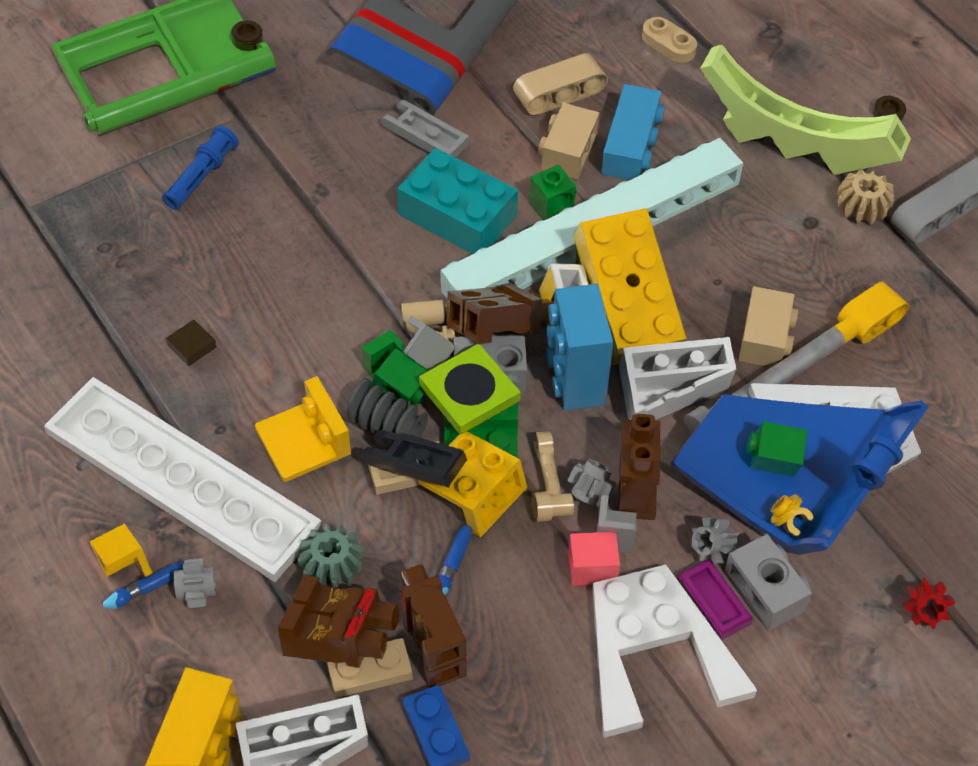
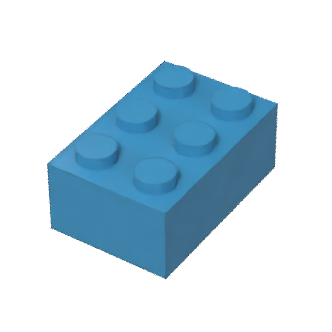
(579, 347)

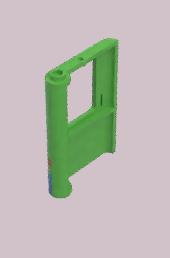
(193, 38)

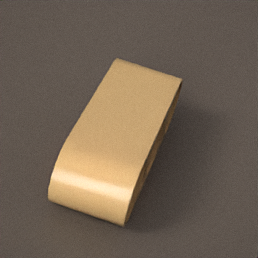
(560, 84)

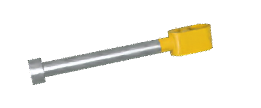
(860, 318)

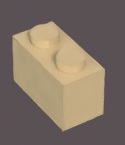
(569, 139)
(767, 327)

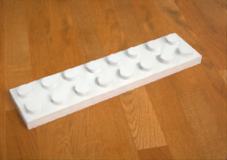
(183, 478)

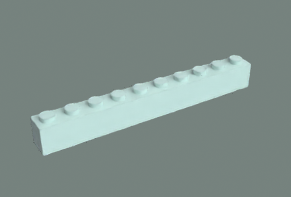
(663, 191)

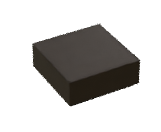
(191, 342)

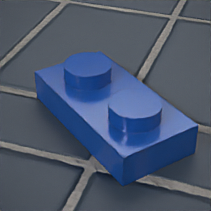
(435, 728)

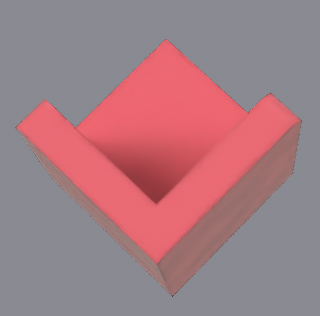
(593, 557)

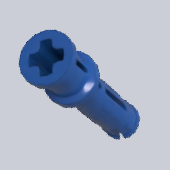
(208, 158)

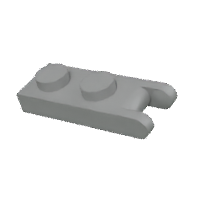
(425, 130)

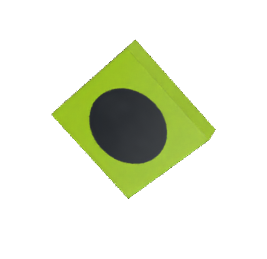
(469, 388)

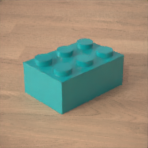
(457, 201)

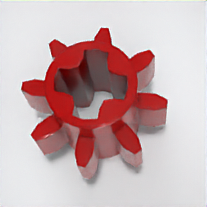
(938, 606)

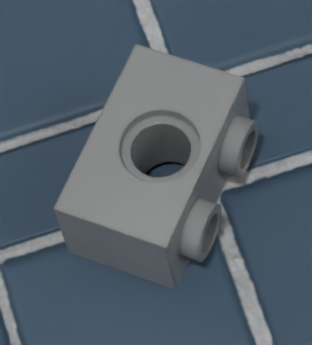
(769, 602)

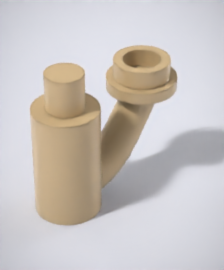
(429, 313)

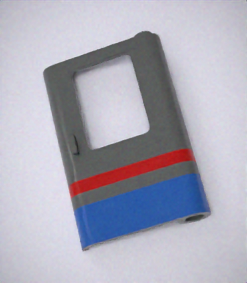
(417, 50)

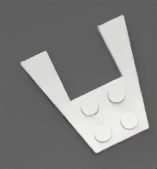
(840, 396)
(645, 613)

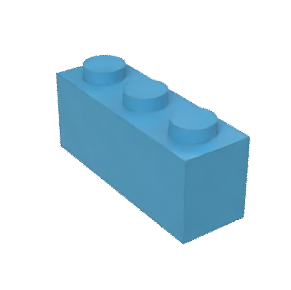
(633, 132)

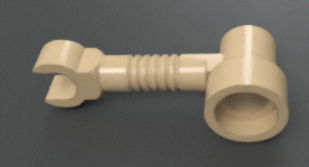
(549, 502)

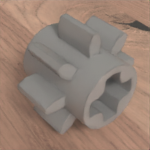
(591, 481)
(714, 540)
(195, 583)

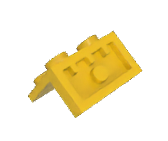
(305, 434)
(485, 483)

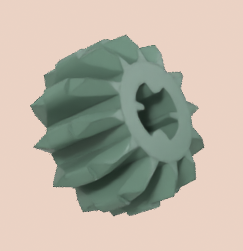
(331, 556)

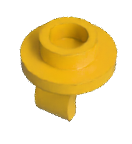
(786, 509)

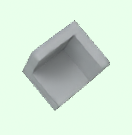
(428, 346)
(619, 522)

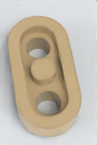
(669, 40)

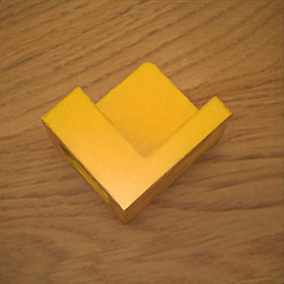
(118, 550)

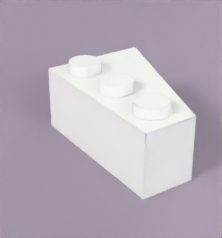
(674, 375)
(305, 736)

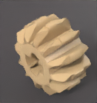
(865, 196)

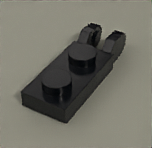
(415, 457)

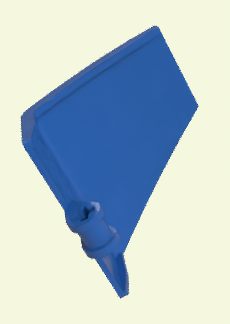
(843, 460)

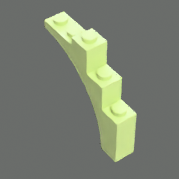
(796, 130)

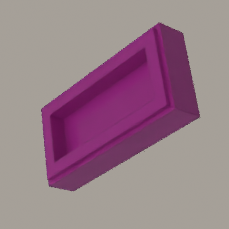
(715, 599)

